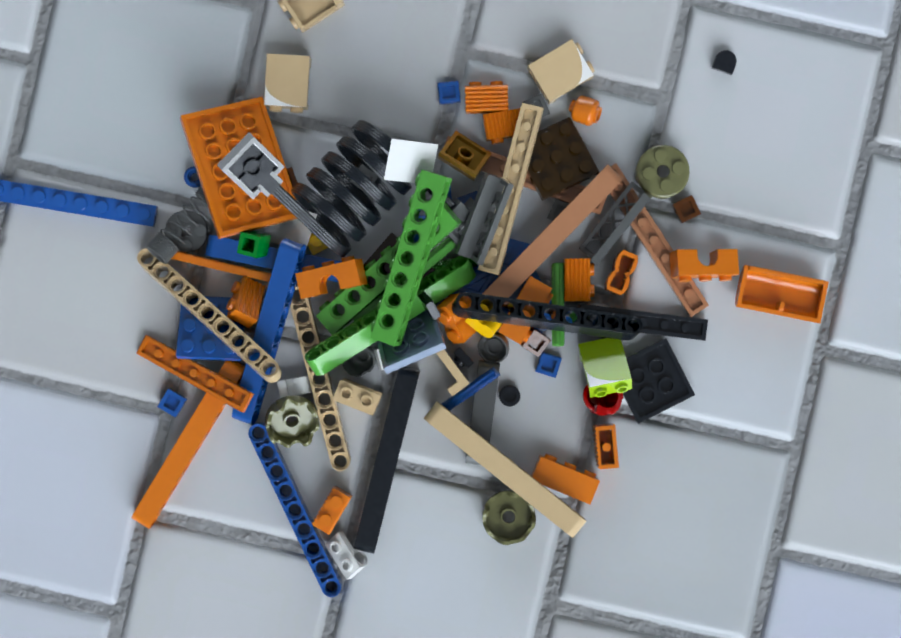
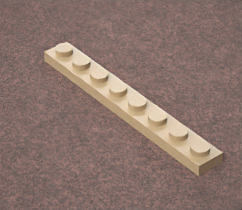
(515, 173)

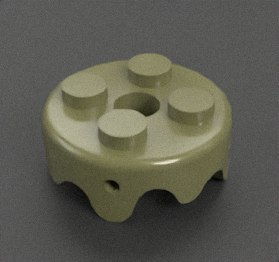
(651, 182)
(292, 432)
(508, 532)

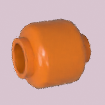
(585, 110)

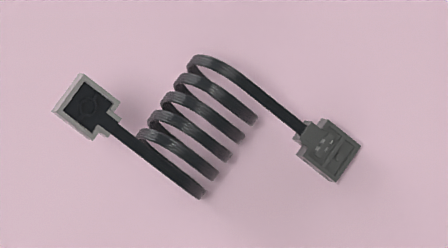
(257, 171)

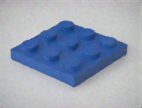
(200, 343)

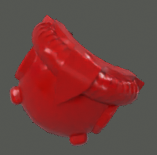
(604, 405)

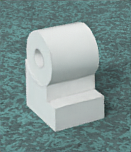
(294, 386)

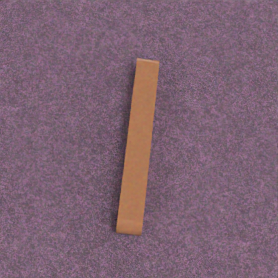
(555, 233)

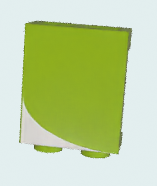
(605, 367)

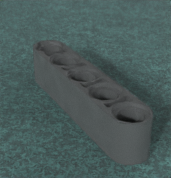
(483, 406)

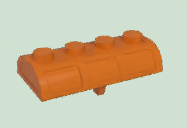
(781, 293)

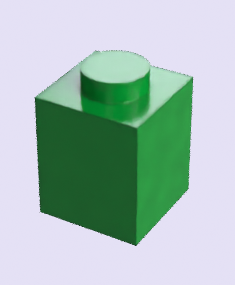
(253, 244)

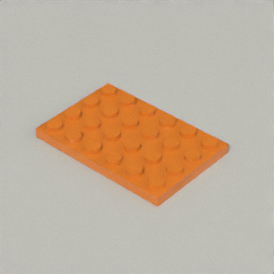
(210, 138)

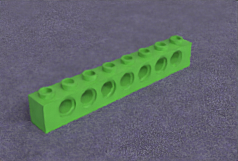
(420, 251)
(329, 314)

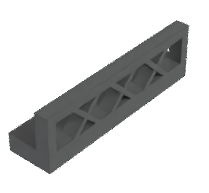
(482, 218)
(621, 228)

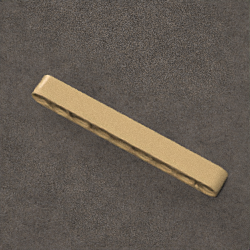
(214, 323)
(318, 389)
(505, 469)

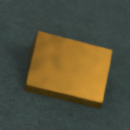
(464, 155)

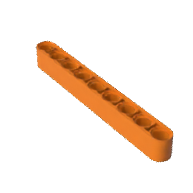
(184, 451)

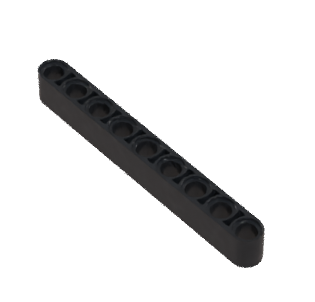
(538, 320)
(386, 459)

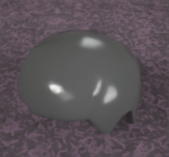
(494, 348)
(360, 363)

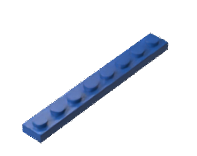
(78, 203)

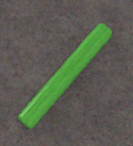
(557, 272)

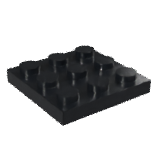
(656, 381)

